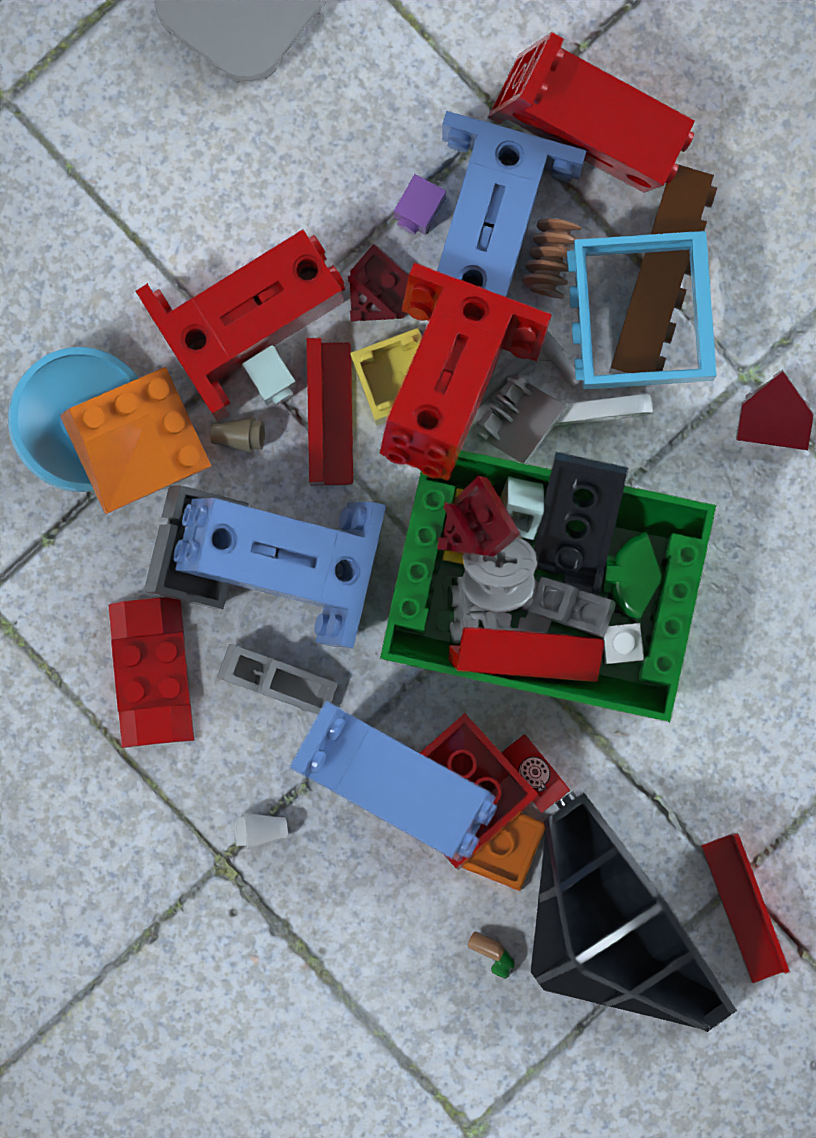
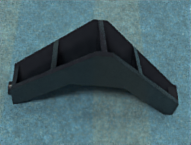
(610, 931)

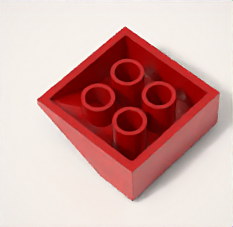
(475, 758)

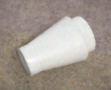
(258, 829)

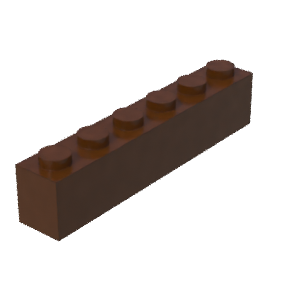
(661, 275)

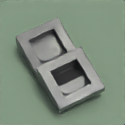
(572, 607)

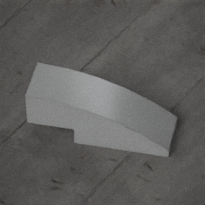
(276, 679)

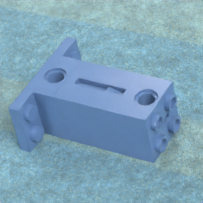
(497, 198)
(287, 558)
(394, 782)

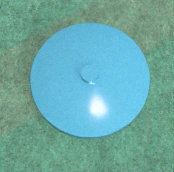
(47, 392)

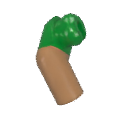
(493, 949)

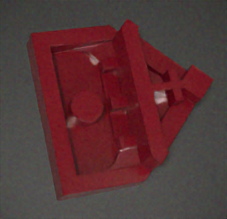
(377, 287)
(776, 415)
(477, 522)

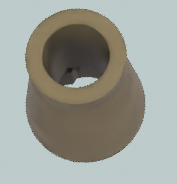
(239, 434)

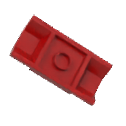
(151, 672)

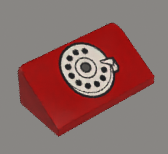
(536, 771)

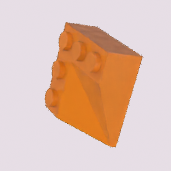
(135, 440)

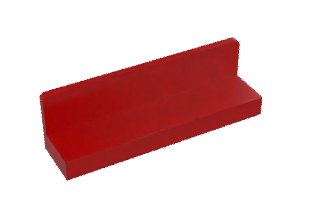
(329, 413)
(527, 654)
(745, 907)

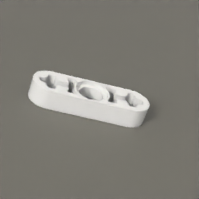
(605, 410)

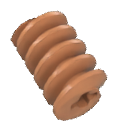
(549, 257)

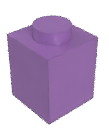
(419, 205)

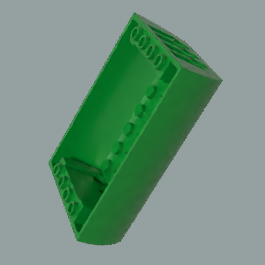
(679, 538)

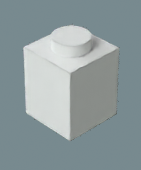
(623, 644)

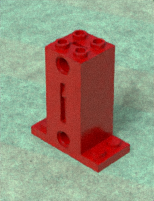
(593, 111)
(246, 313)
(453, 366)

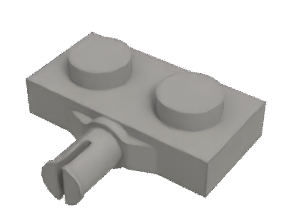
(465, 612)

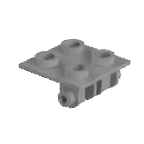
(519, 419)

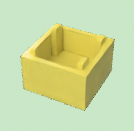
(383, 369)

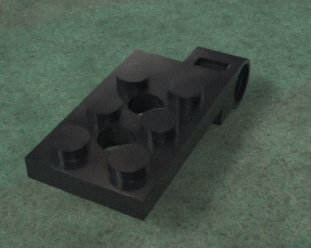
(579, 553)

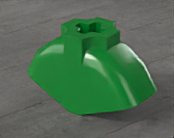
(632, 576)

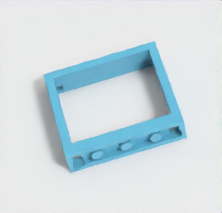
(581, 331)

